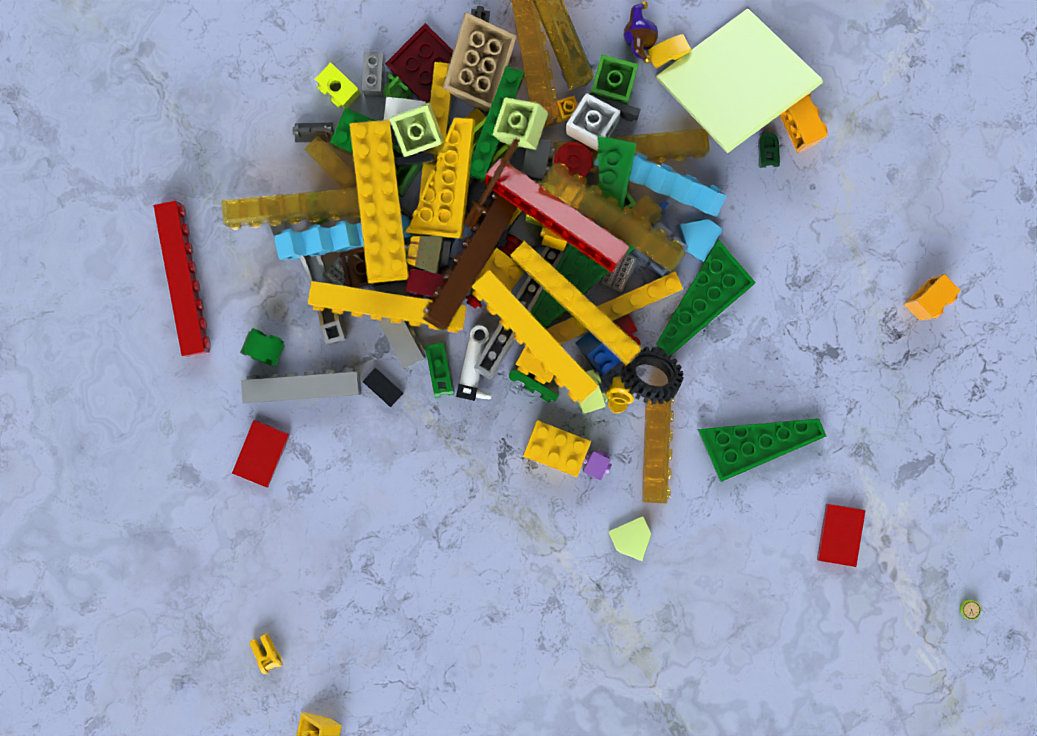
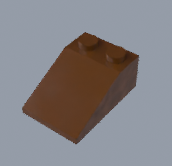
(356, 271)

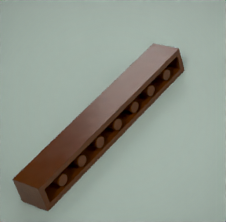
(469, 262)

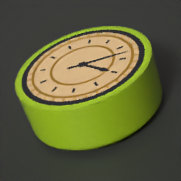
(970, 609)

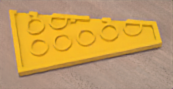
(445, 193)

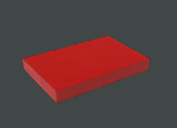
(260, 453)
(841, 535)

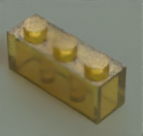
(331, 163)

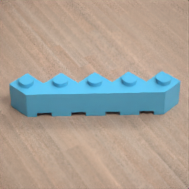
(679, 187)
(323, 240)

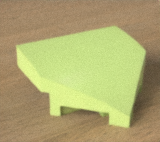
(632, 538)

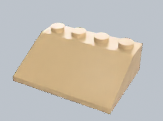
(478, 62)

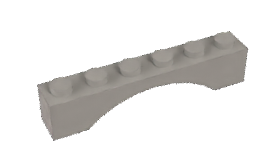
(330, 323)

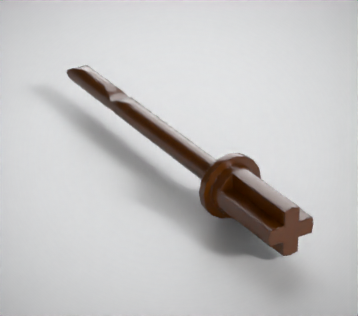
(478, 206)

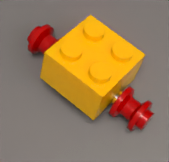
(502, 267)

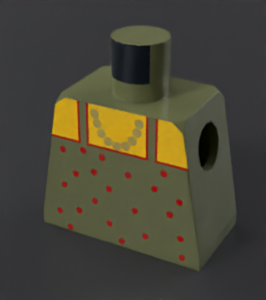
(425, 252)

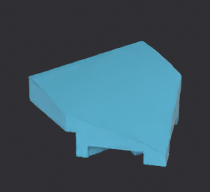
(699, 237)

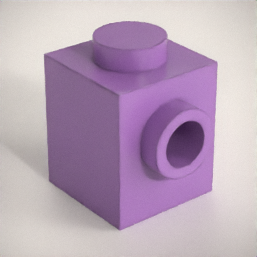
(596, 464)

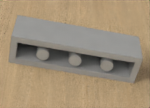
(403, 341)

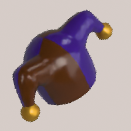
(640, 32)

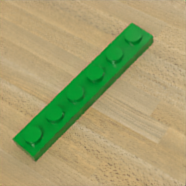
(487, 143)

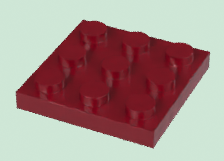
(416, 61)

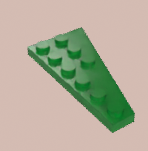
(711, 292)

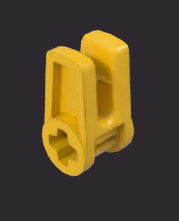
(262, 658)

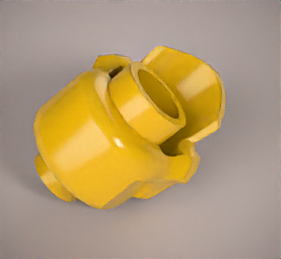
(618, 396)

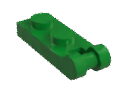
(439, 369)
(532, 385)

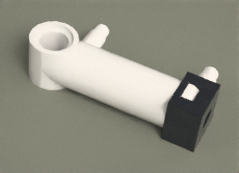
(469, 377)

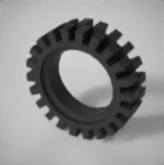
(648, 391)

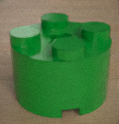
(263, 348)

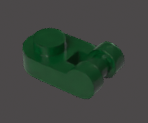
(768, 144)

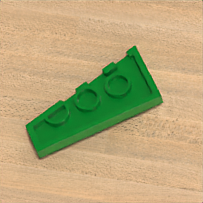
(615, 165)

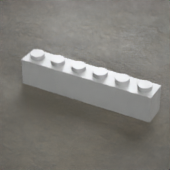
(300, 387)

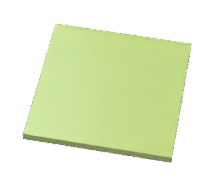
(738, 80)

